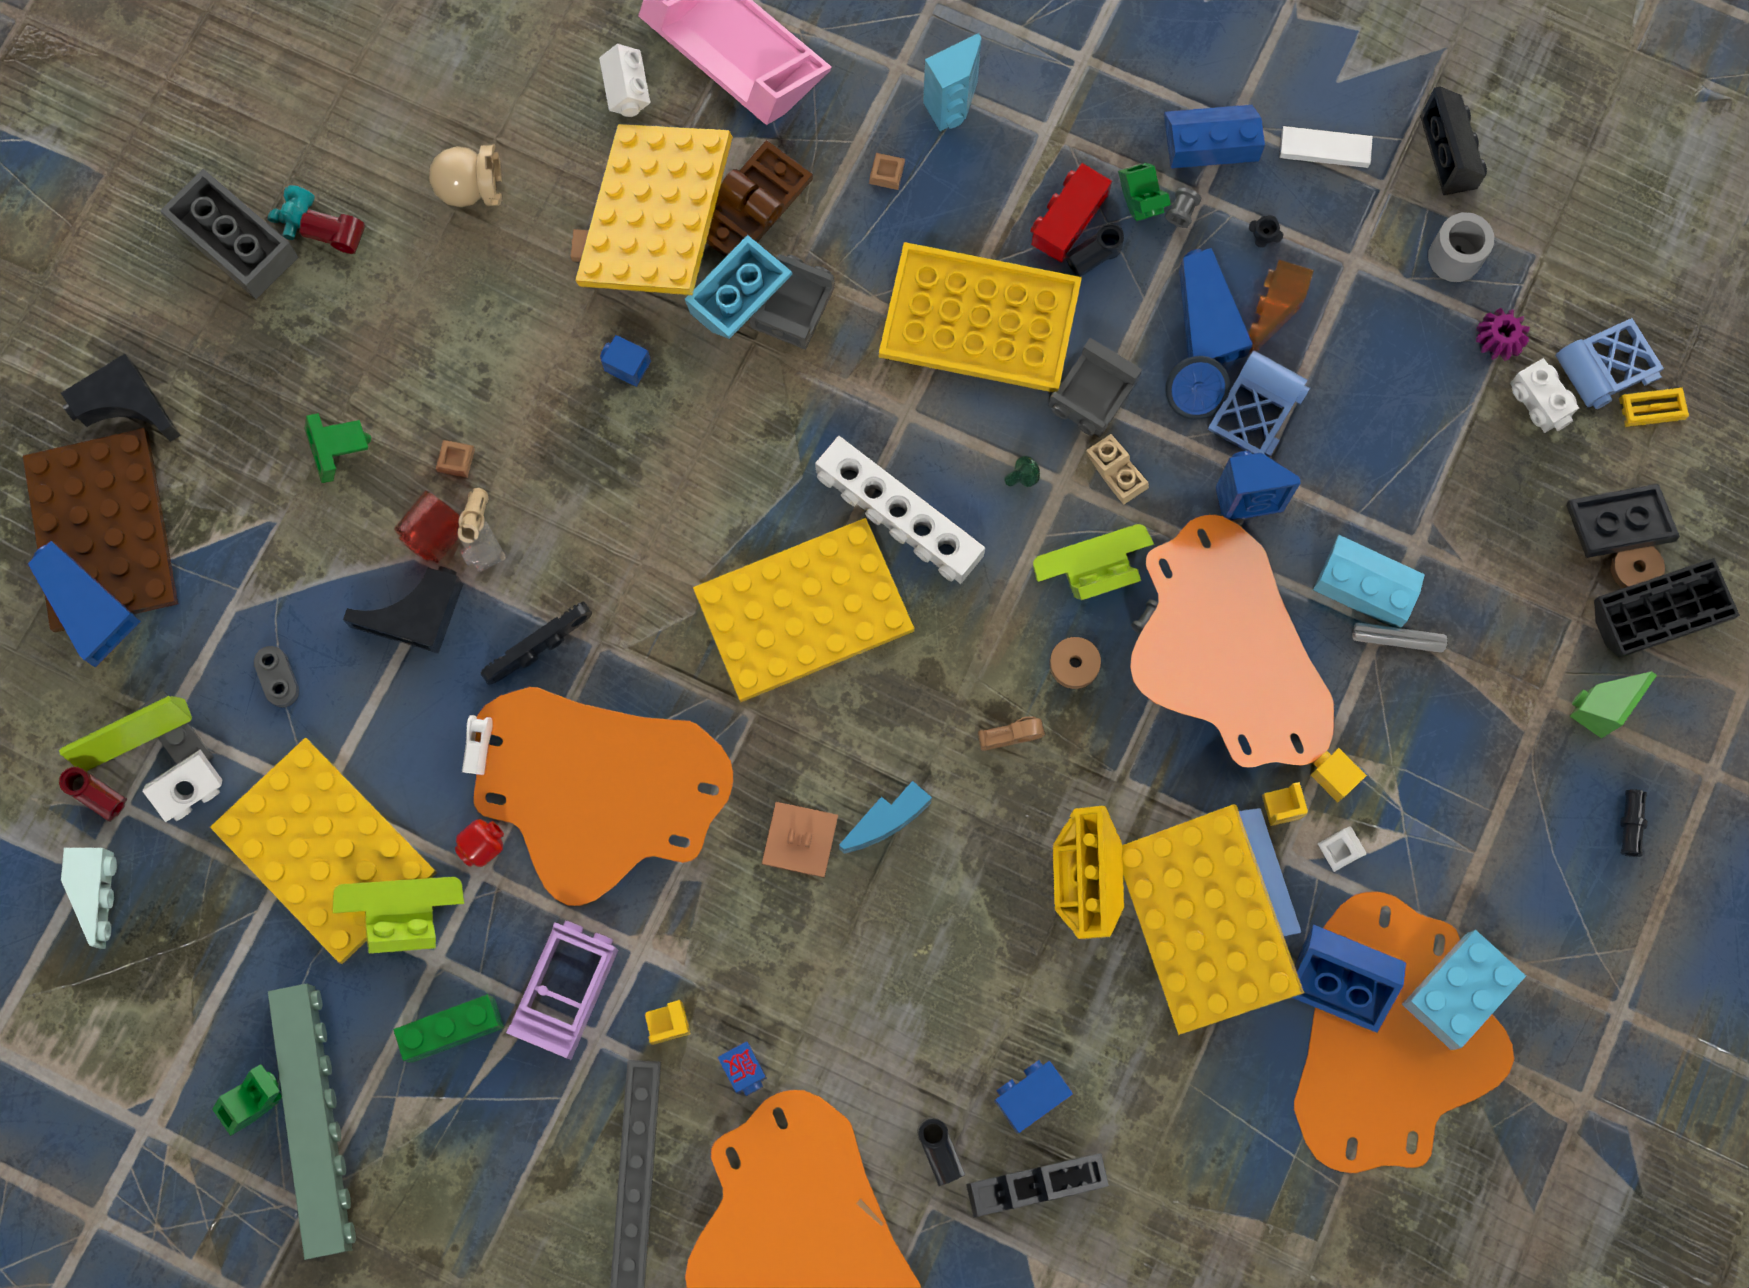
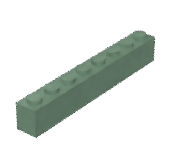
(310, 1121)

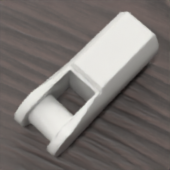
(476, 752)

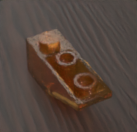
(1284, 298)

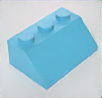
(951, 82)
(737, 288)
(1369, 582)

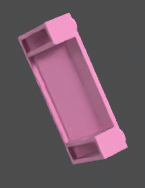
(740, 51)

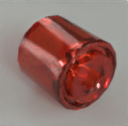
(429, 528)

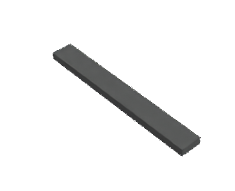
(635, 1174)

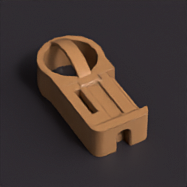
(1016, 733)

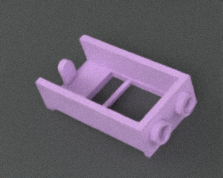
(546, 1030)

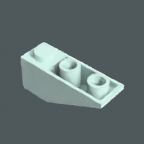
(88, 886)

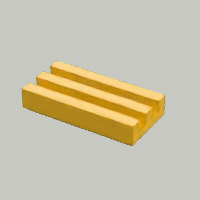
(1629, 411)

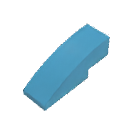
(886, 819)

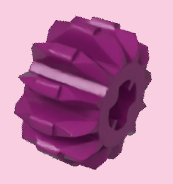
(1496, 342)

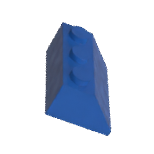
(1214, 136)
(1254, 486)
(1348, 978)

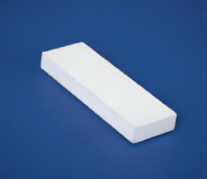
(1326, 147)

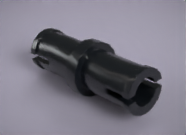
(1633, 823)

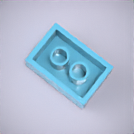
(1463, 990)

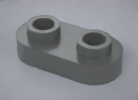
(276, 674)

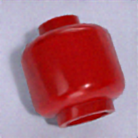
(479, 843)

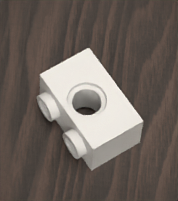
(193, 769)

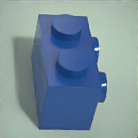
(1032, 1096)

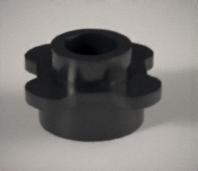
(1272, 225)

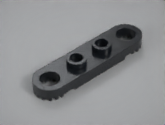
(526, 651)

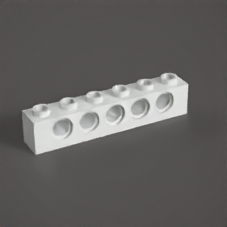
(843, 457)

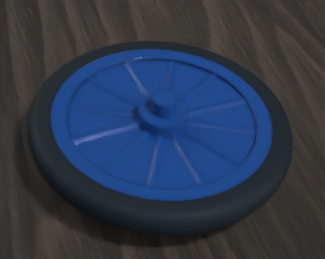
(1197, 387)

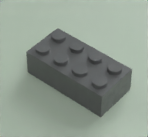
(229, 233)

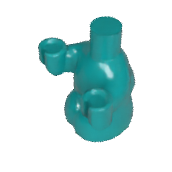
(297, 203)

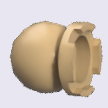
(464, 176)

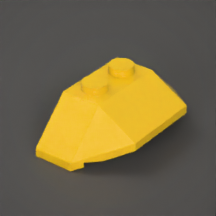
(1089, 873)

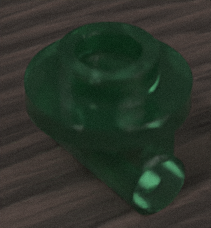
(1025, 472)

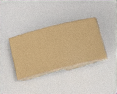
(1116, 469)

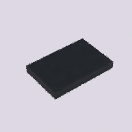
(1622, 520)

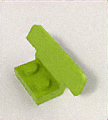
(1096, 563)
(398, 910)

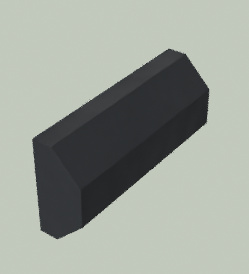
(1664, 608)

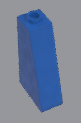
(1209, 310)
(84, 607)

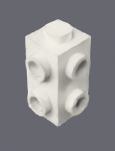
(624, 80)
(1544, 396)

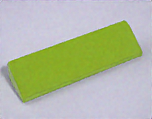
(127, 733)

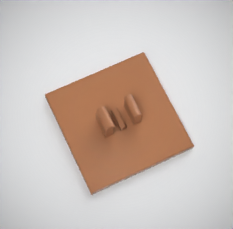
(800, 839)

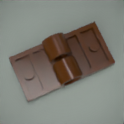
(755, 197)

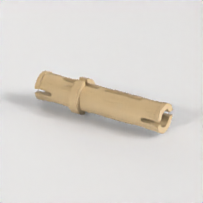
(472, 518)

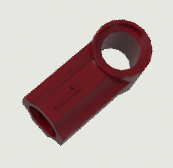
(341, 232)
(93, 793)

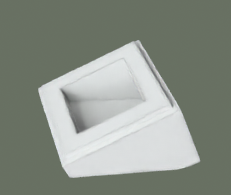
(1342, 848)

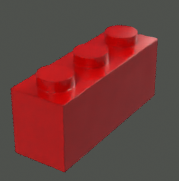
(1070, 212)

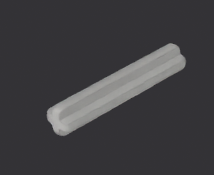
(1399, 637)

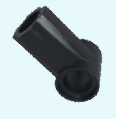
(1094, 251)
(941, 1154)

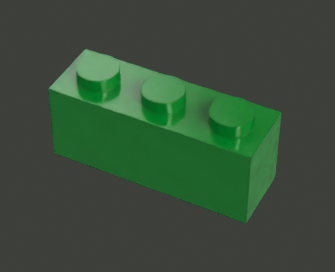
(448, 1028)

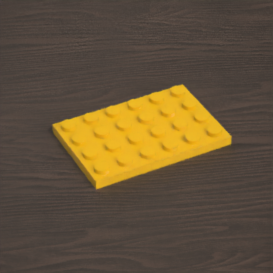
(654, 209)
(980, 317)
(803, 609)
(307, 834)
(1208, 920)

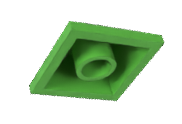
(1610, 703)

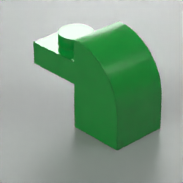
(1143, 191)
(248, 1100)

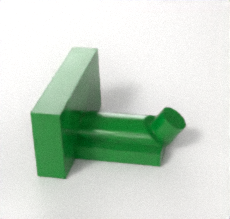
(333, 441)

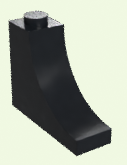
(117, 392)
(418, 618)

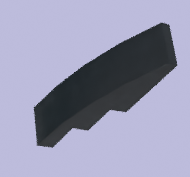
(1037, 1185)

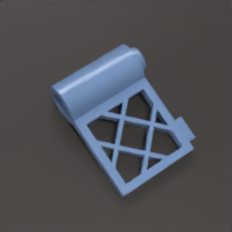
(1591, 371)
(1271, 383)

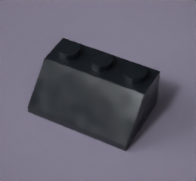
(1452, 142)

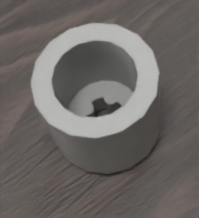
(1461, 247)

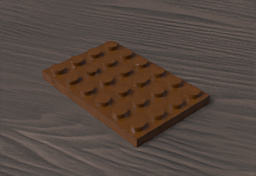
(107, 515)

